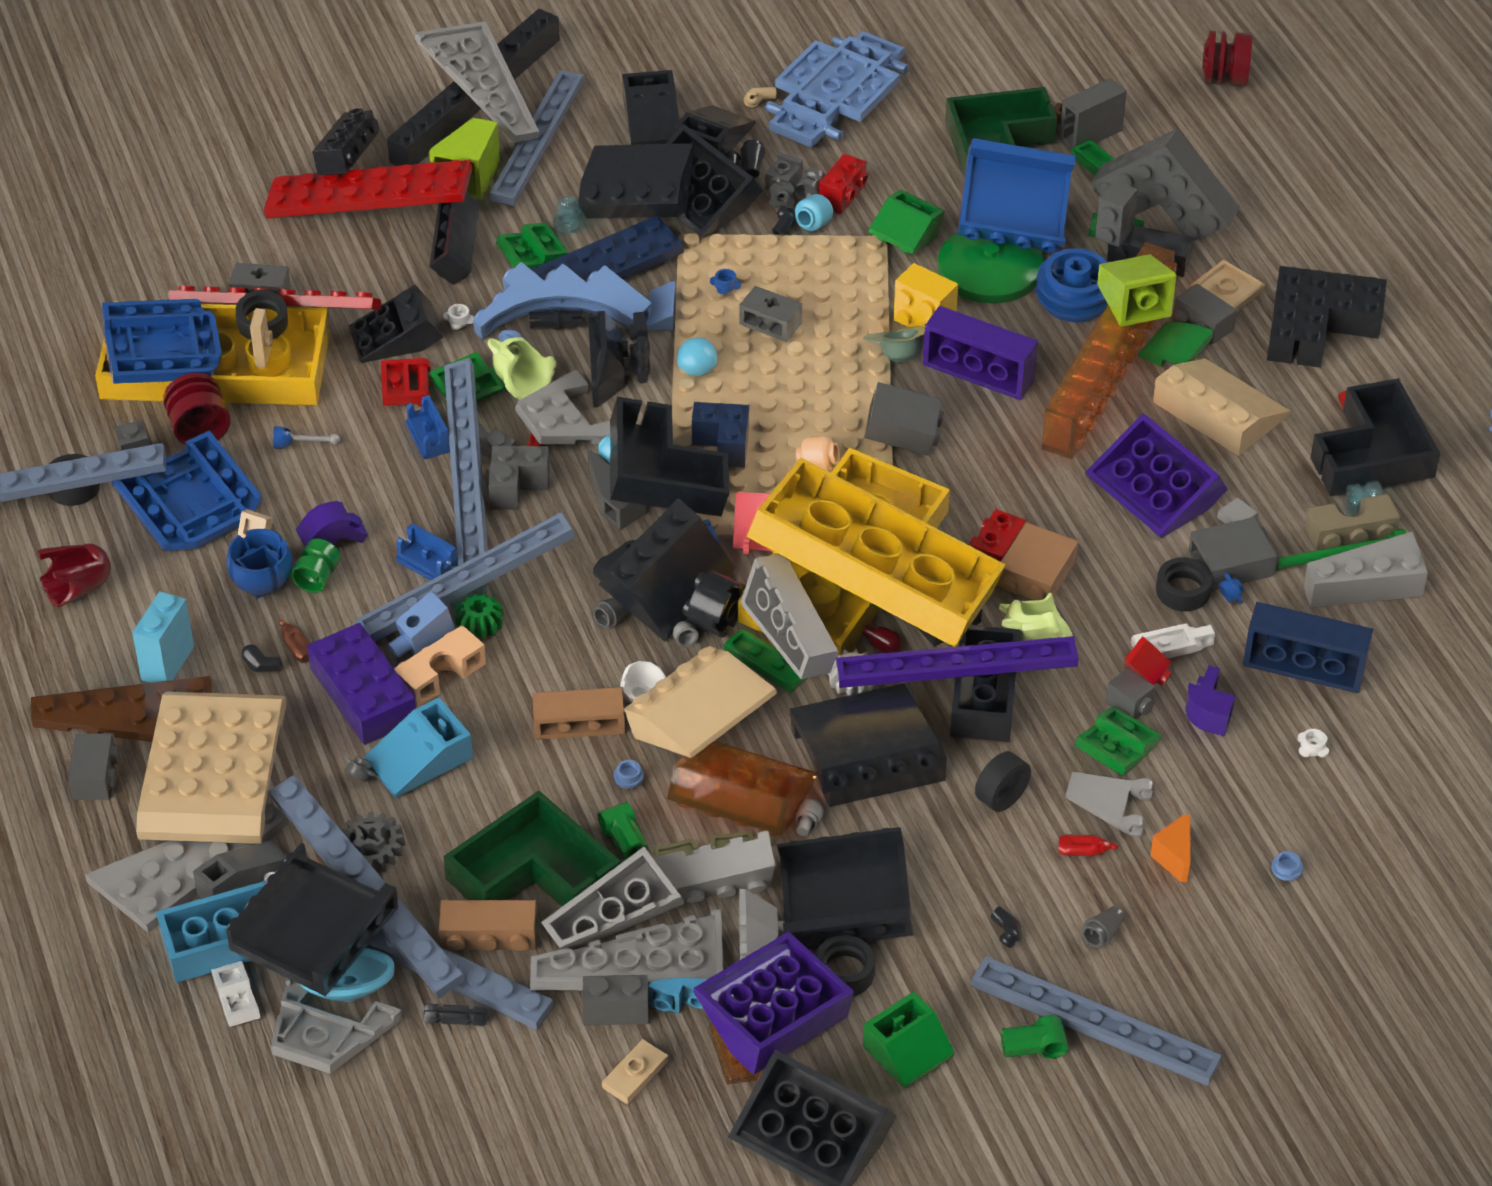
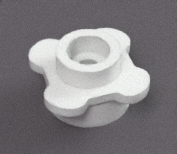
(458, 316)
(1313, 743)

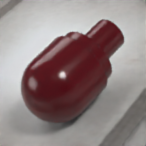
(883, 639)

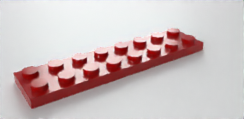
(368, 189)

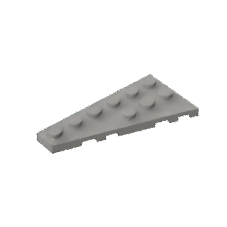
(477, 66)
(164, 873)
(657, 951)

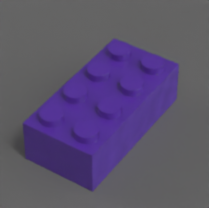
(980, 352)
(361, 682)

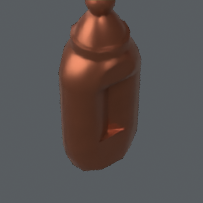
(295, 641)

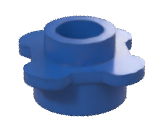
(725, 281)
(1231, 589)

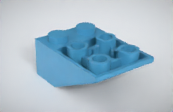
(420, 748)

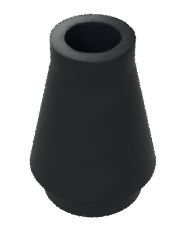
(752, 157)

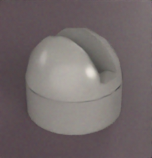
(685, 634)

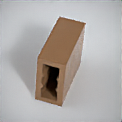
(1037, 563)

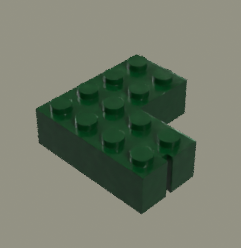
(1001, 117)
(525, 847)

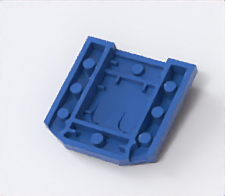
(159, 340)
(194, 497)

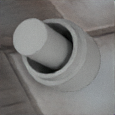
(808, 816)

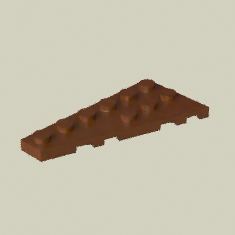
(121, 710)

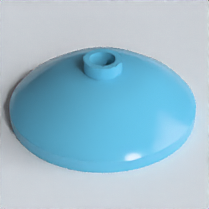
(365, 976)

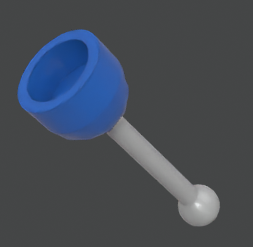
(283, 437)

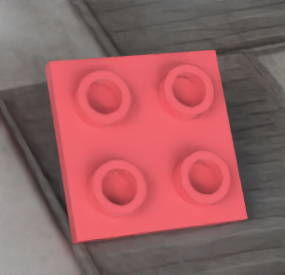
(745, 509)

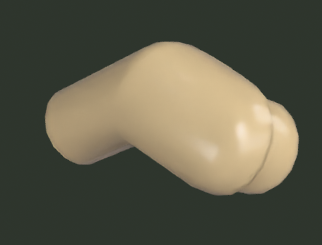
(757, 95)

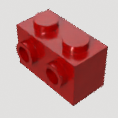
(844, 182)
(997, 534)

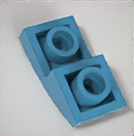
(673, 993)

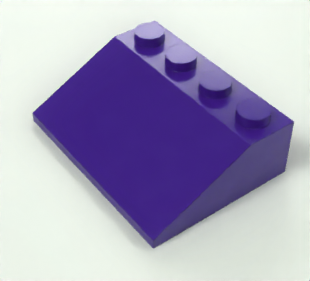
(1156, 477)
(773, 1001)

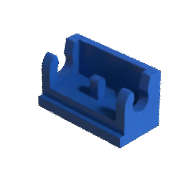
(427, 429)
(425, 553)

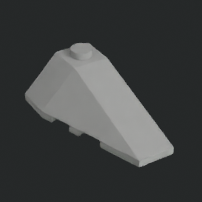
(756, 923)

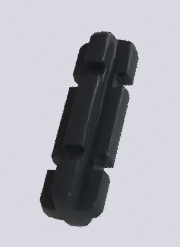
(455, 1014)

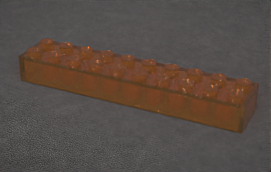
(1095, 375)

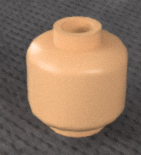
(819, 451)

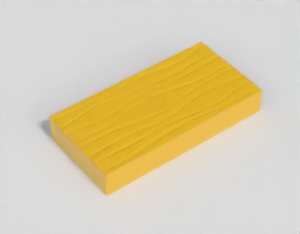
(289, 378)
(876, 551)
(838, 608)

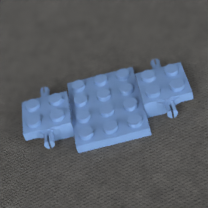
(834, 82)

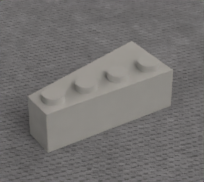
(1368, 574)
(788, 616)
(721, 869)
(613, 903)

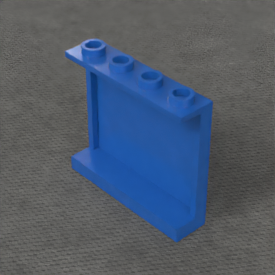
(1015, 195)

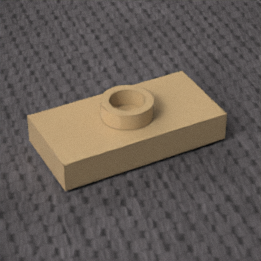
(261, 338)
(635, 1071)

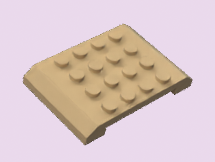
(210, 767)

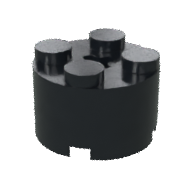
(714, 602)

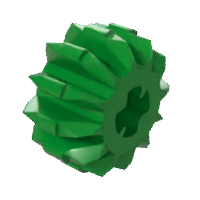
(479, 615)

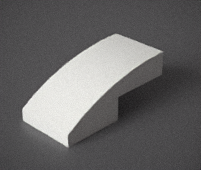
(235, 993)

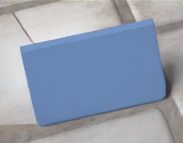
(662, 307)

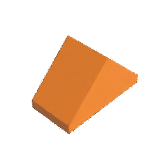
(1172, 848)

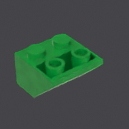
(907, 222)
(907, 1040)

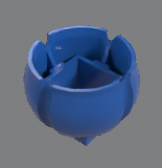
(252, 554)

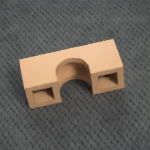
(455, 652)

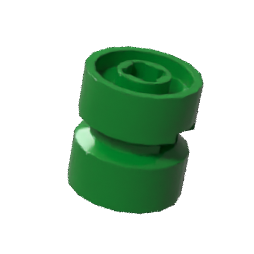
(315, 565)

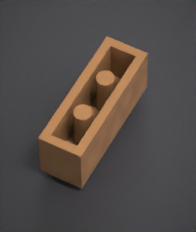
(578, 713)
(488, 925)

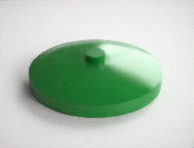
(989, 270)

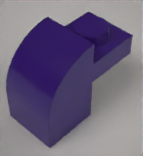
(331, 522)
(1206, 706)

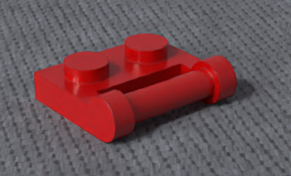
(397, 384)

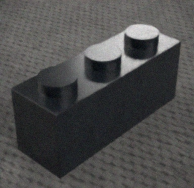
(1134, 242)

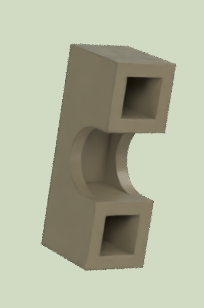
(1330, 528)

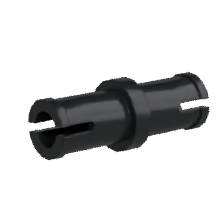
(556, 319)

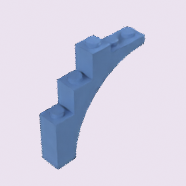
(563, 290)

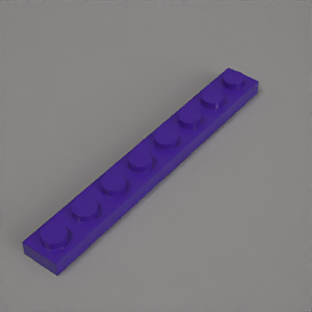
(956, 662)

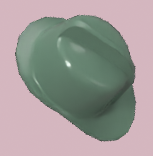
(899, 344)

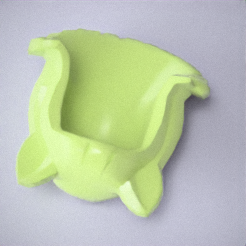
(521, 366)
(1035, 619)

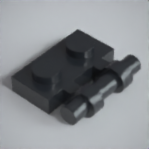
(640, 349)

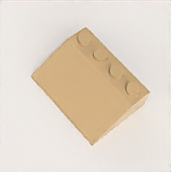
(1217, 404)
(697, 702)

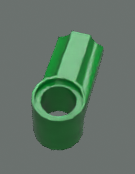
(621, 826)
(1043, 1037)

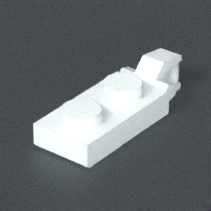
(1178, 639)

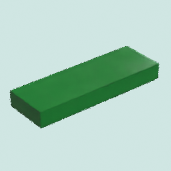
(763, 659)

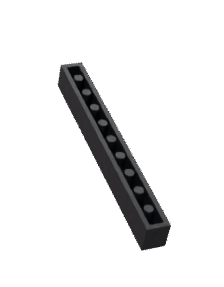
(455, 107)

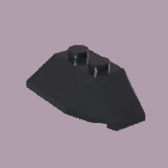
(606, 357)

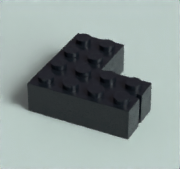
(1318, 303)
(1382, 445)
(656, 472)

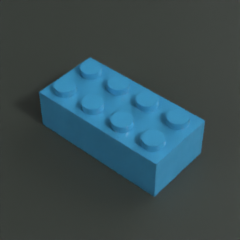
(197, 933)

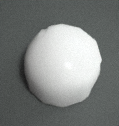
(639, 679)

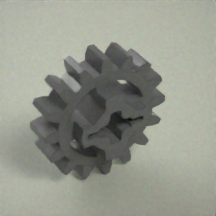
(372, 839)

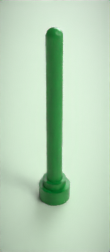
(1304, 558)

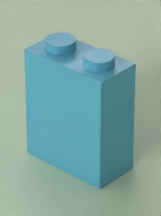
(163, 638)

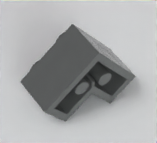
(516, 470)

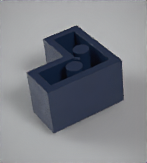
(722, 427)

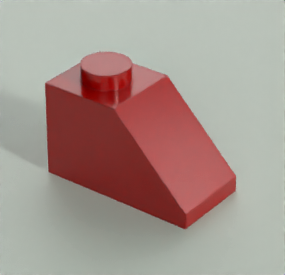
(1148, 663)

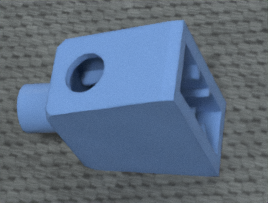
(421, 626)

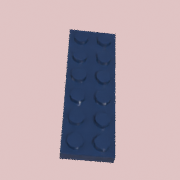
(621, 252)

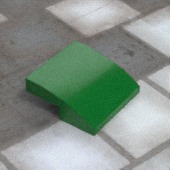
(532, 246)
(1176, 343)
(486, 380)
(1118, 740)

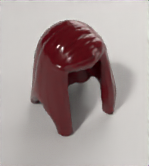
(73, 571)

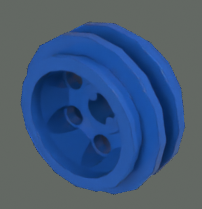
(1069, 285)

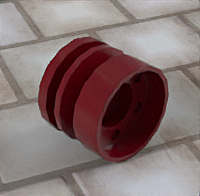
(1227, 58)
(195, 407)

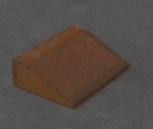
(741, 787)

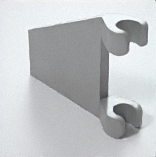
(1108, 799)

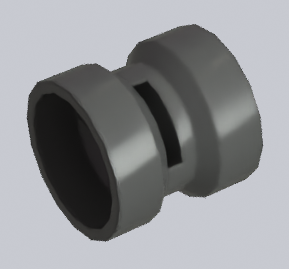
(809, 183)

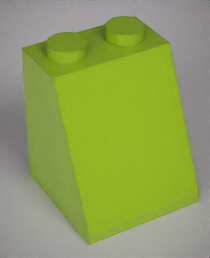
(475, 142)
(1137, 289)

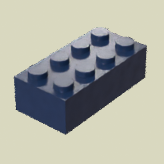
(1307, 647)

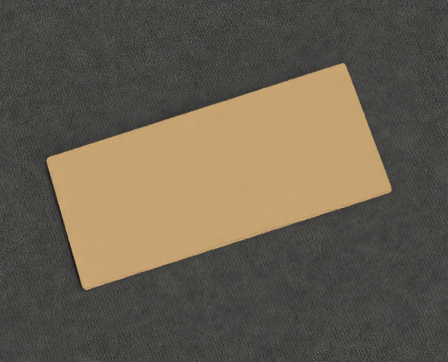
(796, 387)

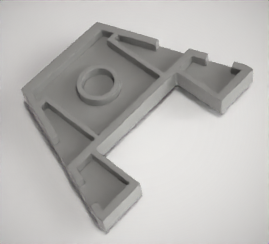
(555, 418)
(324, 1038)

